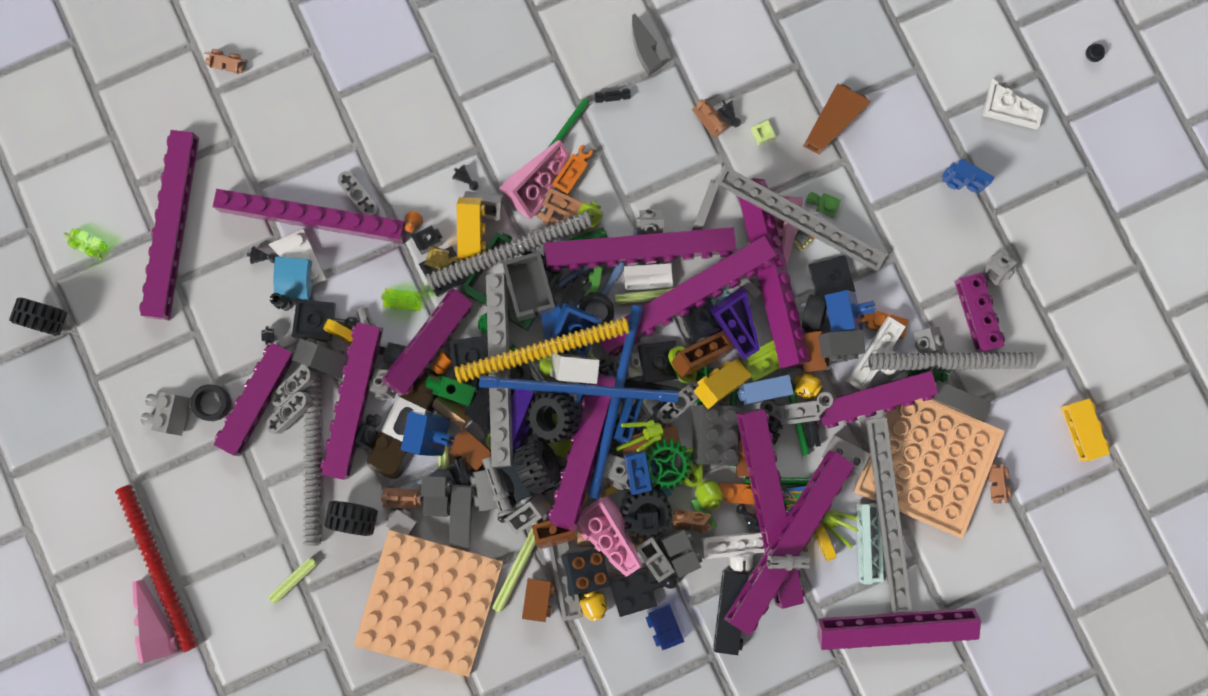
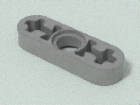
(354, 181)
(705, 206)
(301, 385)
(297, 410)
(673, 415)

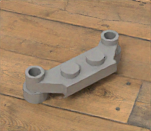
(799, 412)

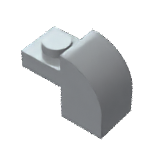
(655, 560)

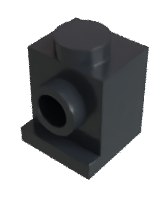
(423, 245)

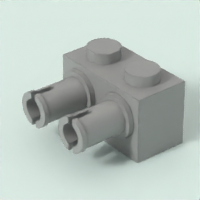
(169, 413)

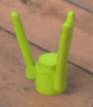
(652, 432)
(832, 519)

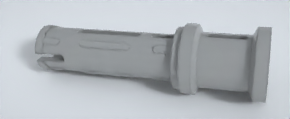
(500, 495)

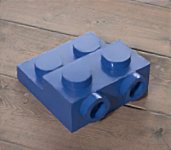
(966, 174)

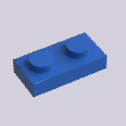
(638, 472)

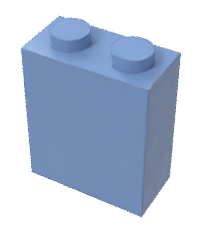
(765, 390)

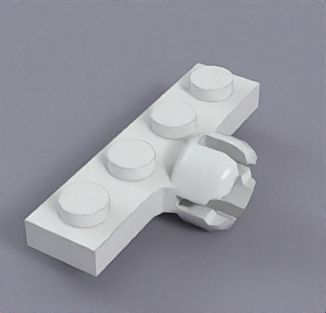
(881, 343)
(737, 547)

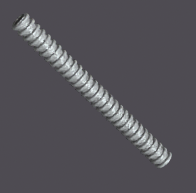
(508, 250)
(952, 361)
(312, 465)

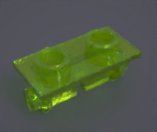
(79, 239)
(402, 299)

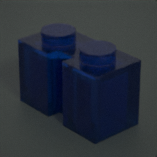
(665, 626)

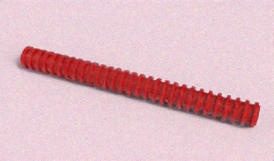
(156, 568)

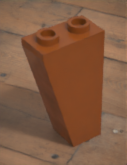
(835, 117)

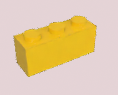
(470, 227)
(721, 382)
(1085, 430)

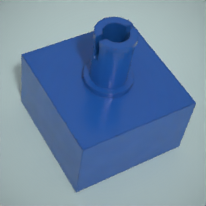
(845, 311)
(571, 320)
(426, 434)

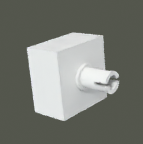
(574, 369)

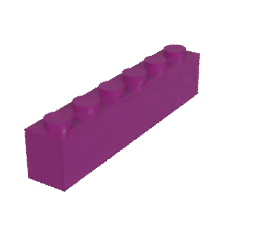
(426, 342)
(880, 397)
(254, 400)

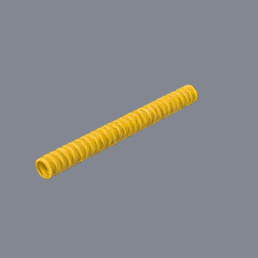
(540, 350)

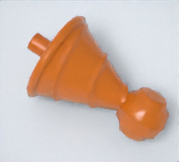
(413, 220)

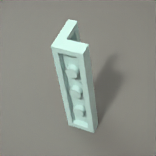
(864, 544)

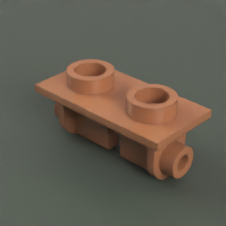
(232, 61)
(710, 118)
(1000, 491)
(401, 498)
(684, 519)

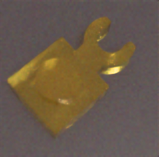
(439, 258)

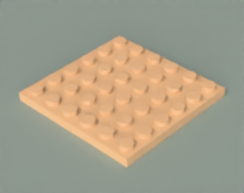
(937, 463)
(428, 603)

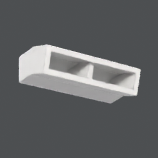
(648, 276)

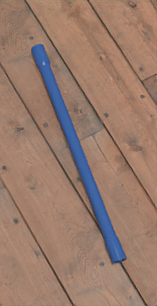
(496, 382)
(596, 481)

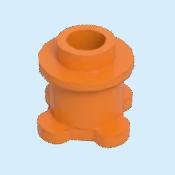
(442, 363)

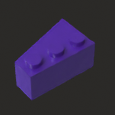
(736, 321)
(520, 404)

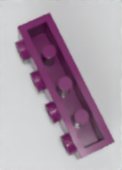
(979, 312)

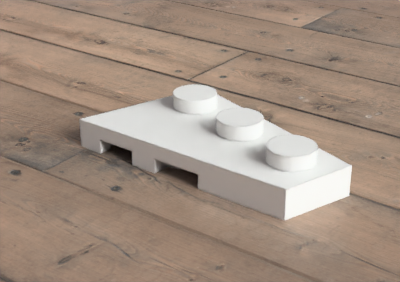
(1008, 107)
(299, 246)

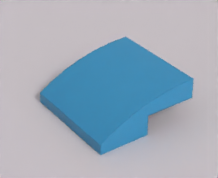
(292, 277)

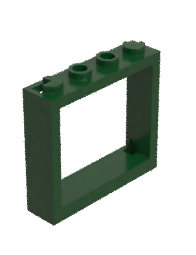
(481, 298)

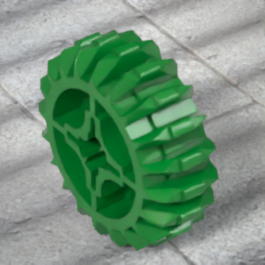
(679, 473)

